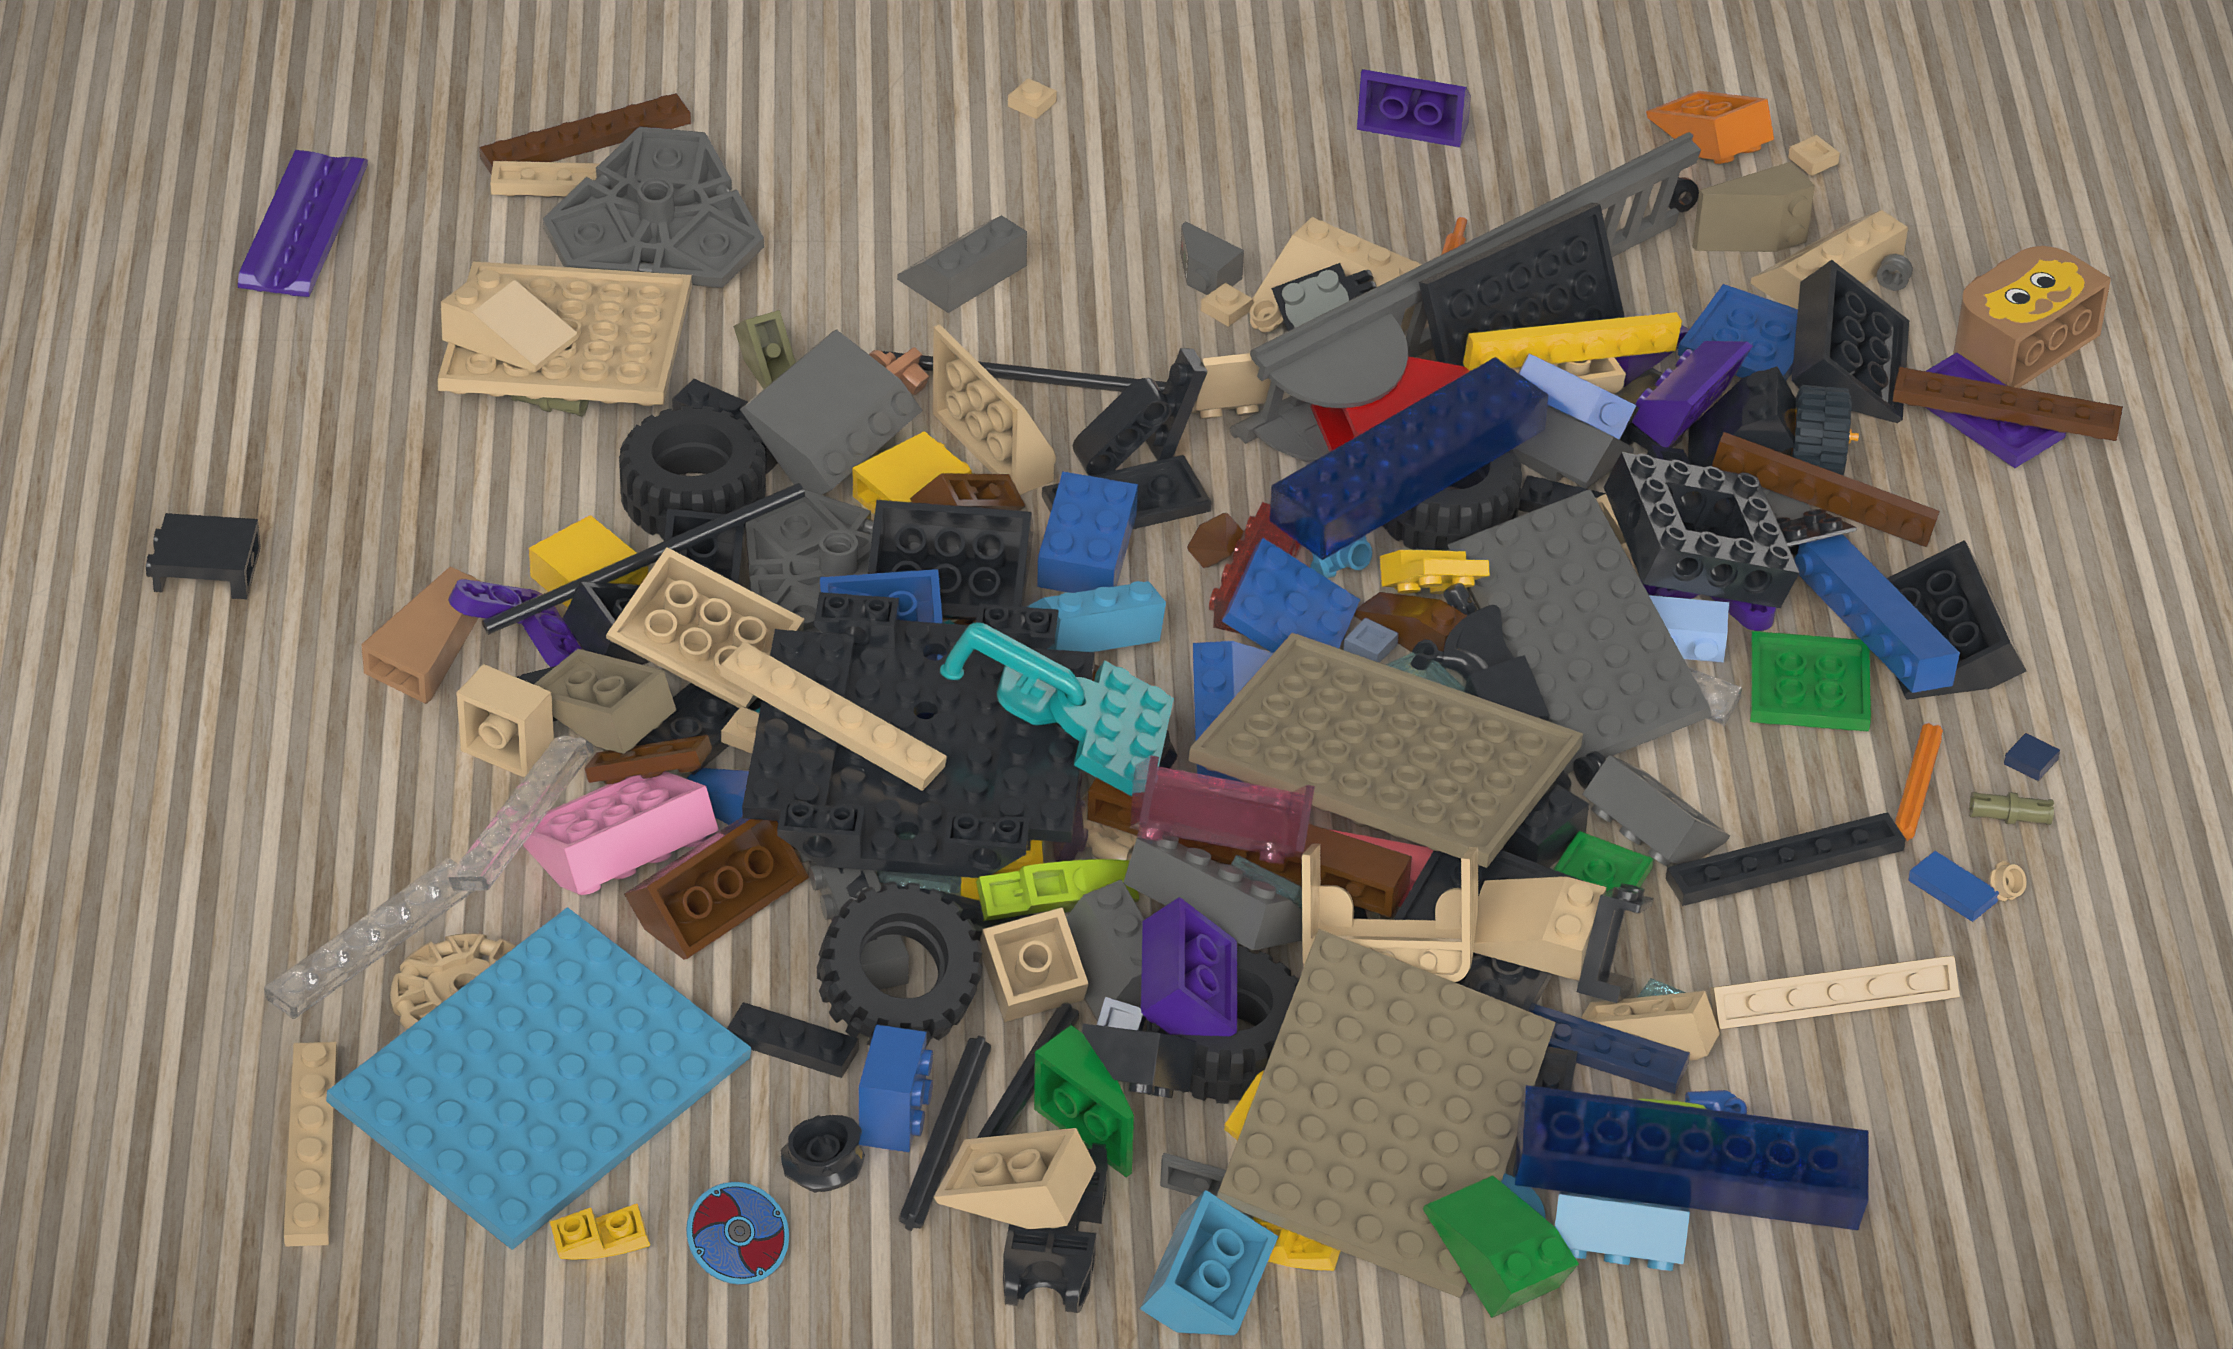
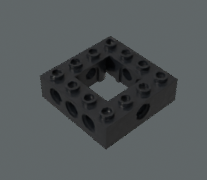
(1741, 564)

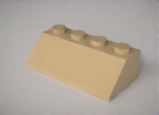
(1854, 246)

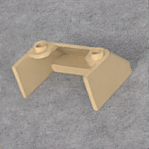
(1434, 946)

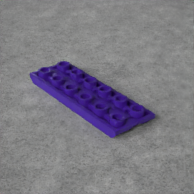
(301, 223)

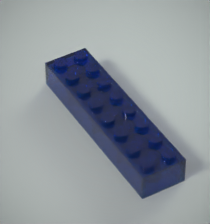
(1408, 458)
(1692, 1157)

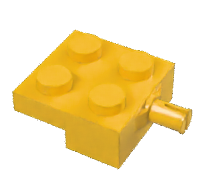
(1431, 569)

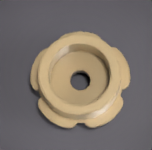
(1265, 315)
(2007, 880)

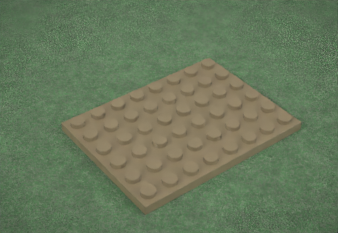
(1387, 748)
(1381, 1103)

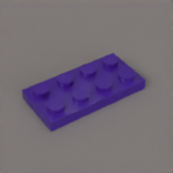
(2004, 439)

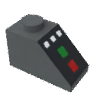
(1209, 260)

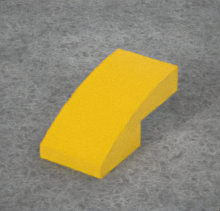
(1299, 1251)

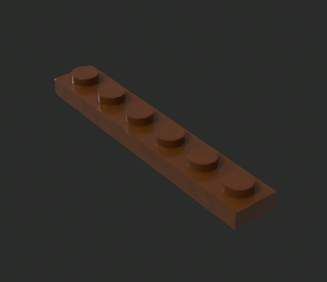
(588, 133)
(2007, 404)
(1827, 490)

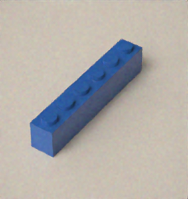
(1878, 613)

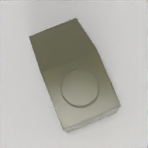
(765, 346)

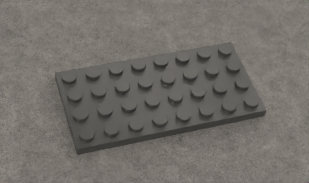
(1585, 626)

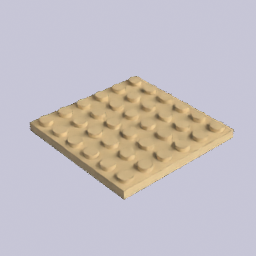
(624, 343)

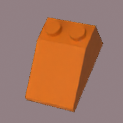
(1719, 123)

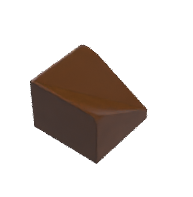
(1215, 540)

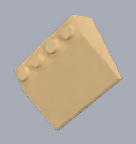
(1323, 245)
(987, 417)
(695, 621)

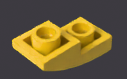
(592, 1237)

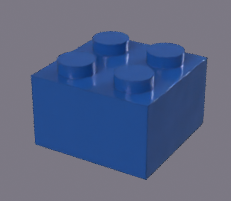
(894, 1088)

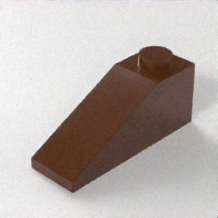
(971, 490)
(1412, 617)

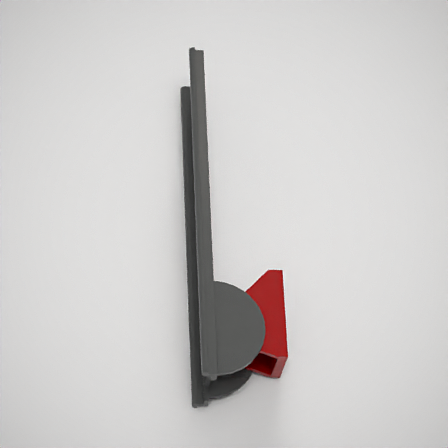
(1359, 367)

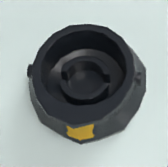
(823, 1153)

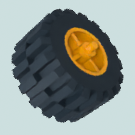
(1823, 427)

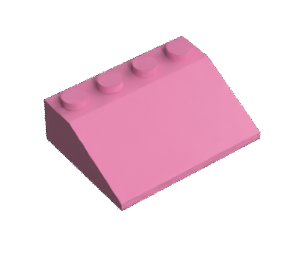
(620, 830)

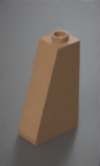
(419, 640)

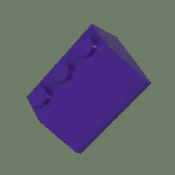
(1413, 108)
(1689, 389)
(1188, 973)

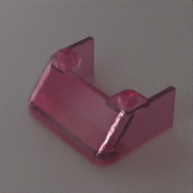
(1219, 811)

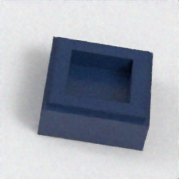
(2031, 756)

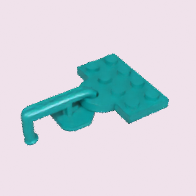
(1112, 717)

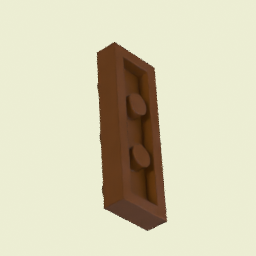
(649, 760)

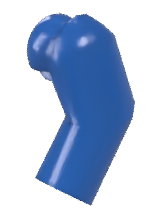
(1717, 1100)

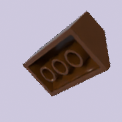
(716, 885)

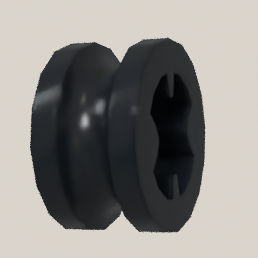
(1587, 767)

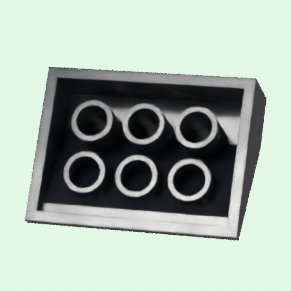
(1850, 341)
(977, 551)
(1960, 605)

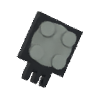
(1319, 293)

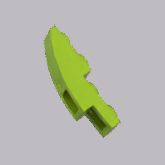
(1047, 886)

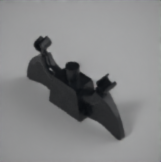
(1490, 670)

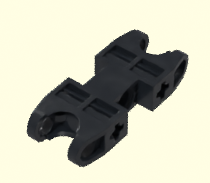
(1061, 1255)

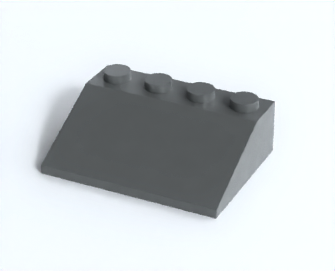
(830, 413)
(1236, 904)

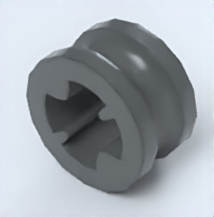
(1892, 263)

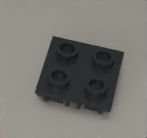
(1812, 526)

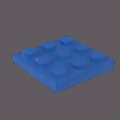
(1749, 318)
(1288, 597)

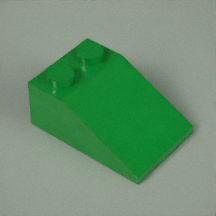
(1081, 1094)
(1501, 1244)

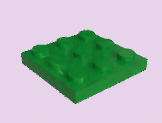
(1810, 681)

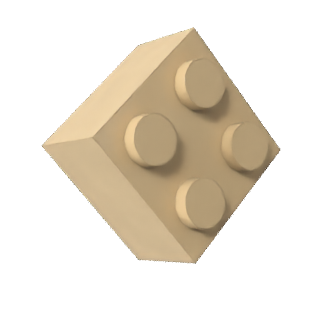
(504, 720)
(1033, 964)

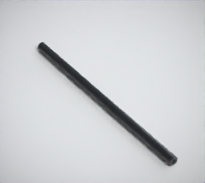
(1046, 376)
(645, 557)

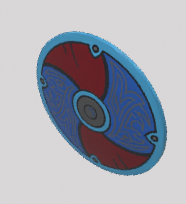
(737, 1233)

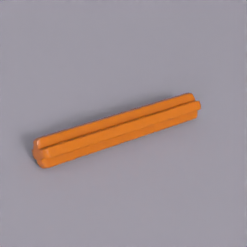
(1918, 779)

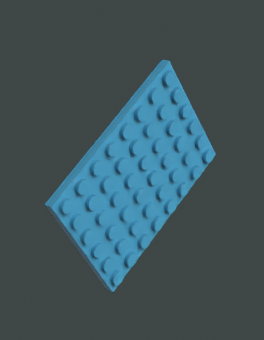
(538, 1077)

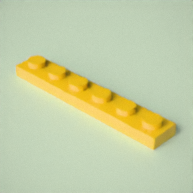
(1576, 340)

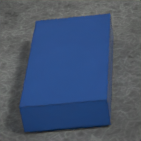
(1953, 886)

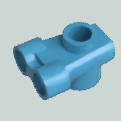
(1354, 556)

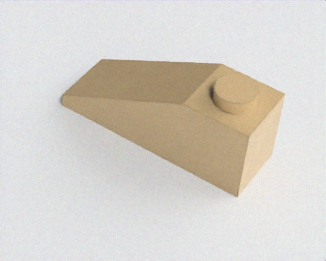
(1671, 1019)

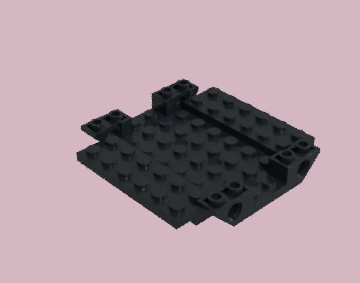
(1000, 773)

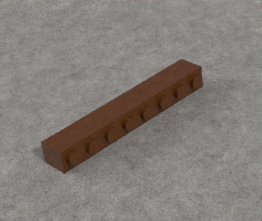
(1367, 871)

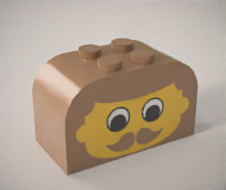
(2030, 313)

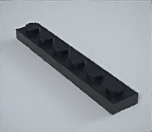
(1785, 859)

